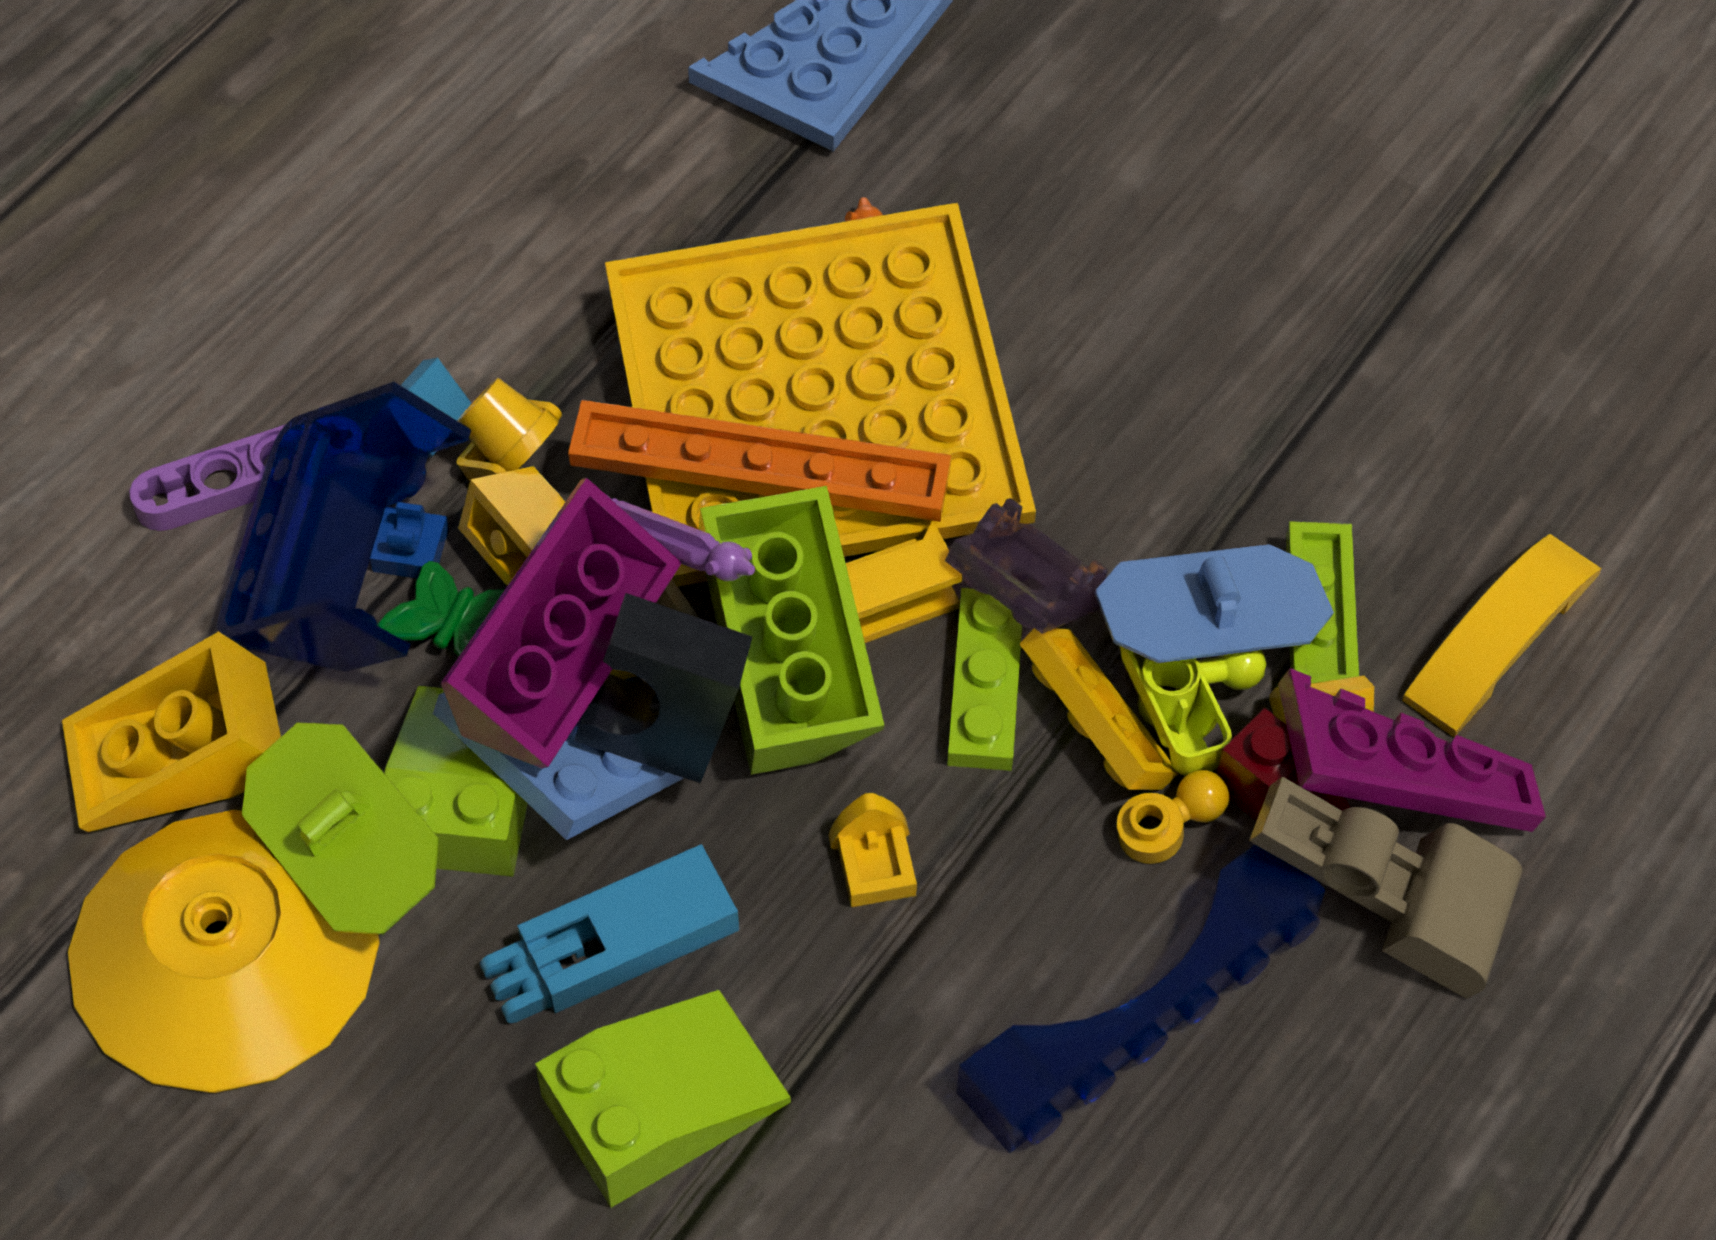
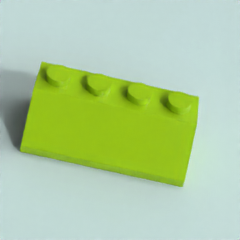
(807, 664)

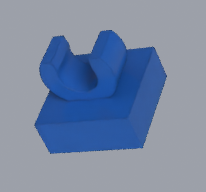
(408, 540)

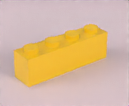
(507, 518)

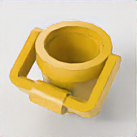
(504, 430)

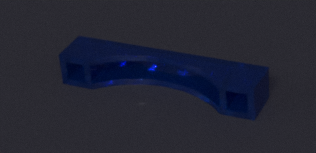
(1040, 1071)

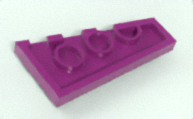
(1400, 762)

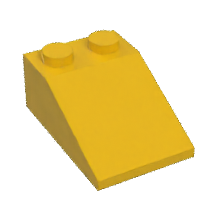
(171, 736)

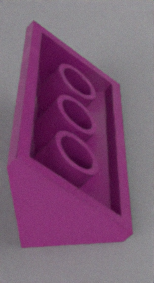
(547, 635)

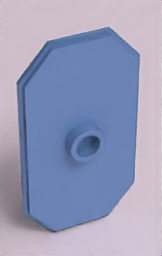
(1213, 603)

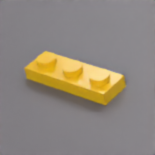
(1098, 710)

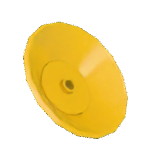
(204, 1004)

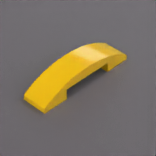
(1498, 632)

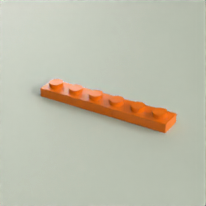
(759, 459)

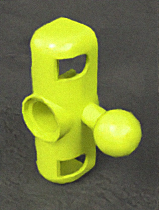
(1192, 711)

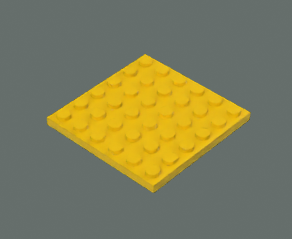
(830, 335)

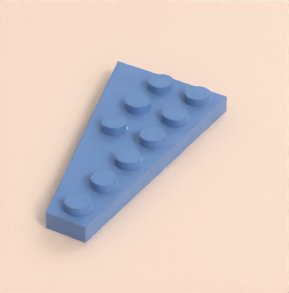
(819, 62)

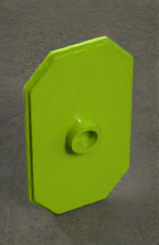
(340, 828)

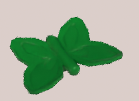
(440, 609)

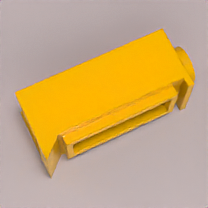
(903, 585)

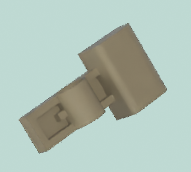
(1441, 901)

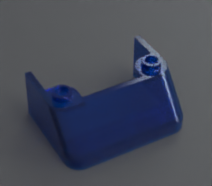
(319, 522)

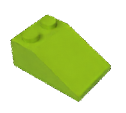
(456, 793)
(658, 1091)

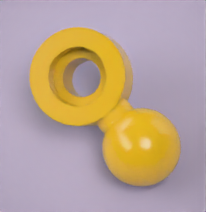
(1199, 797)

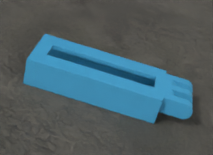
(637, 920)

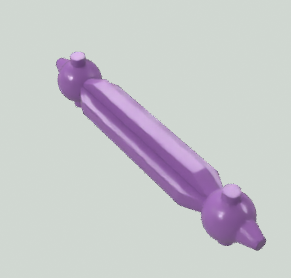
(692, 546)

